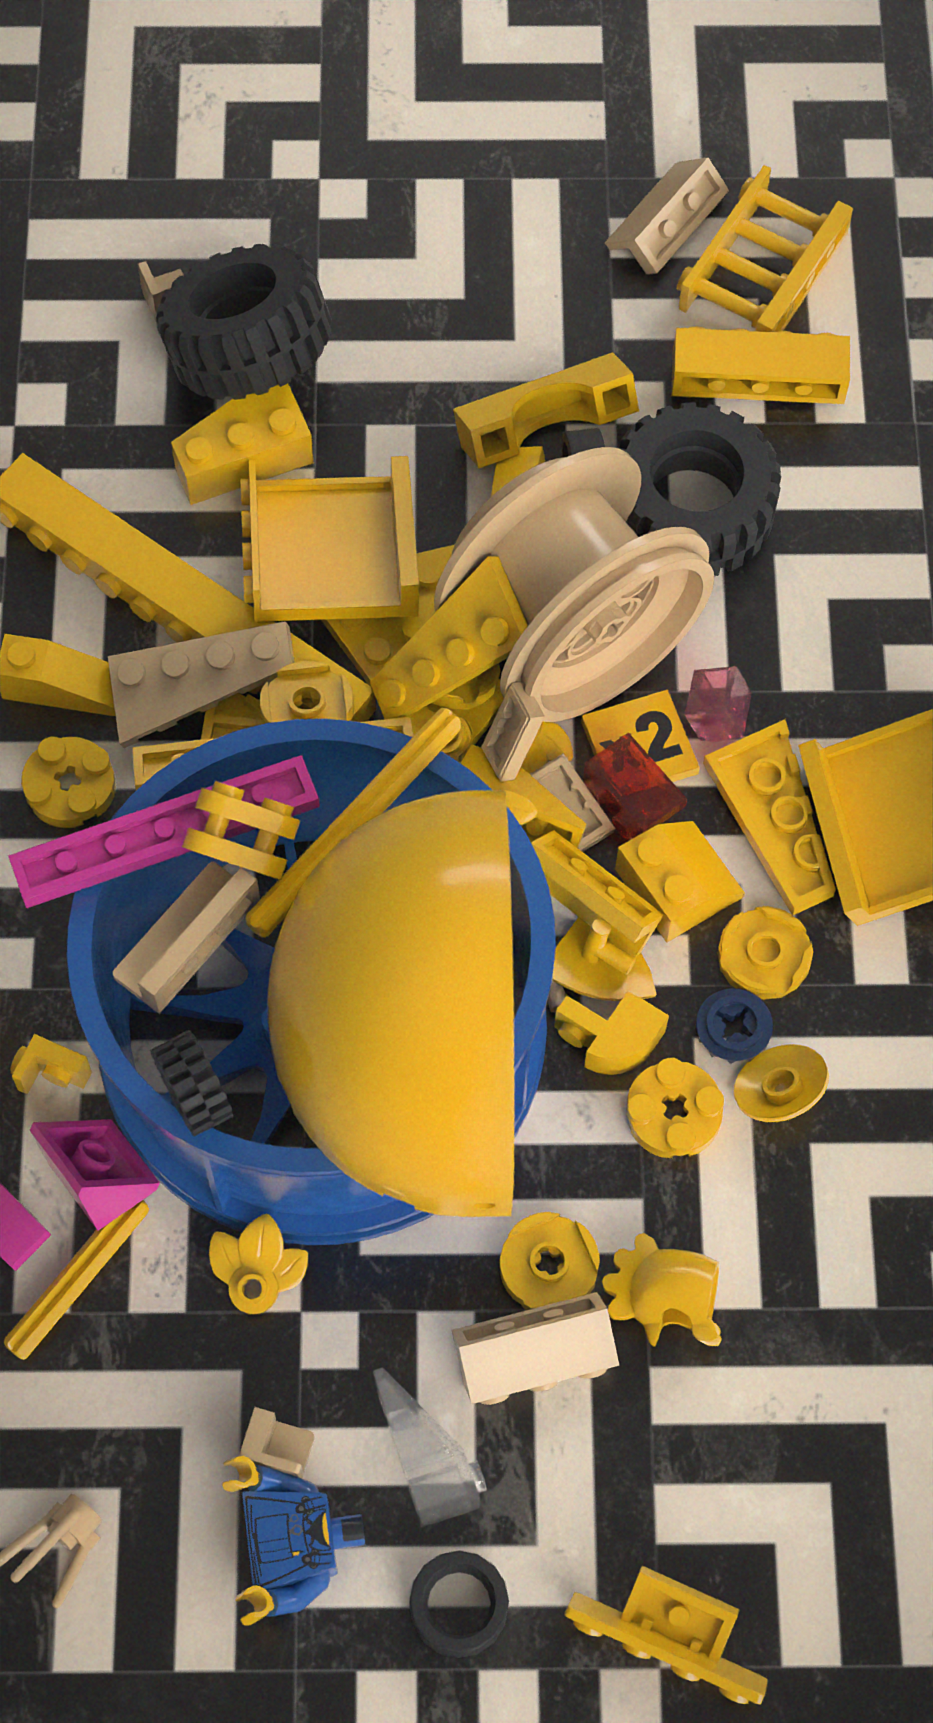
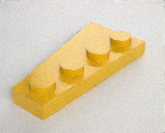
(455, 644)
(769, 803)

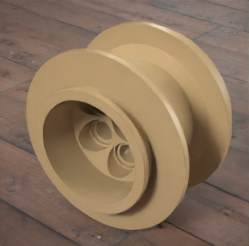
(590, 589)

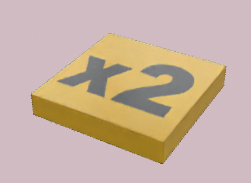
(653, 725)

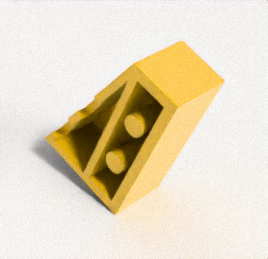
(257, 428)

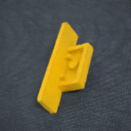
(675, 1627)

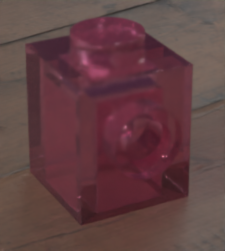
(718, 703)

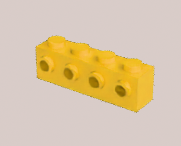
(761, 365)

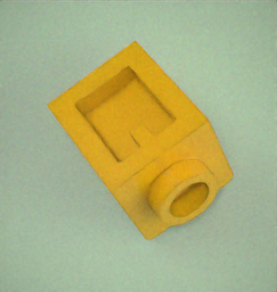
(56, 1062)

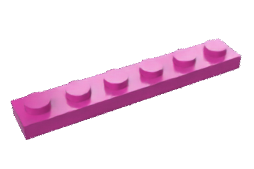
(148, 835)

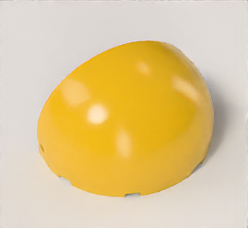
(402, 1005)

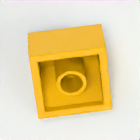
(677, 875)

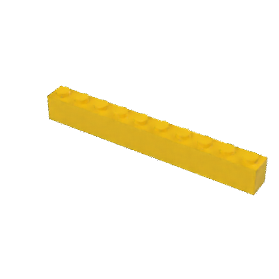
(137, 568)

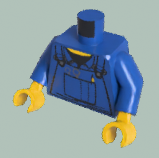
(288, 1538)

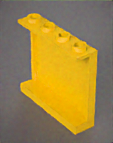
(330, 546)
(877, 815)

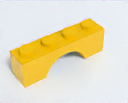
(588, 392)

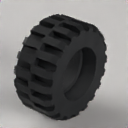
(244, 321)
(713, 445)

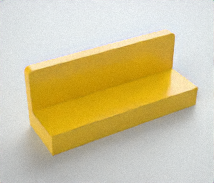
(595, 893)

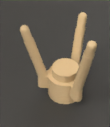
(66, 1524)

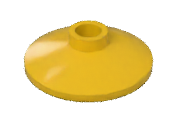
(781, 1083)

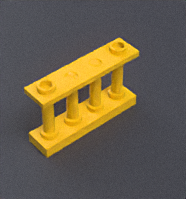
(787, 290)

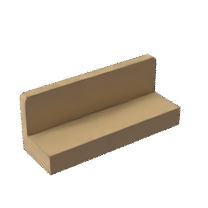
(670, 213)
(187, 934)

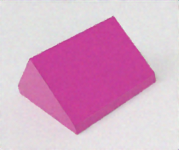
(95, 1166)

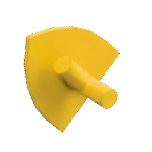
(598, 968)

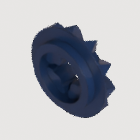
(730, 1005)

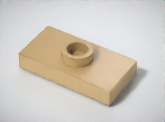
(512, 732)
(566, 785)

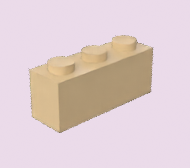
(535, 1348)

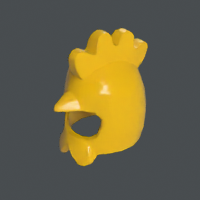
(664, 1289)

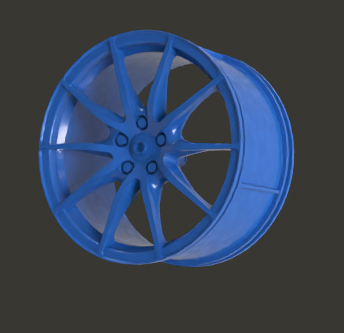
(216, 1171)

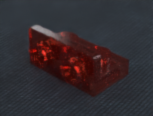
(632, 787)

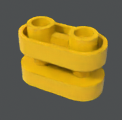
(225, 804)

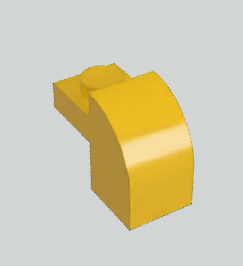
(617, 1043)

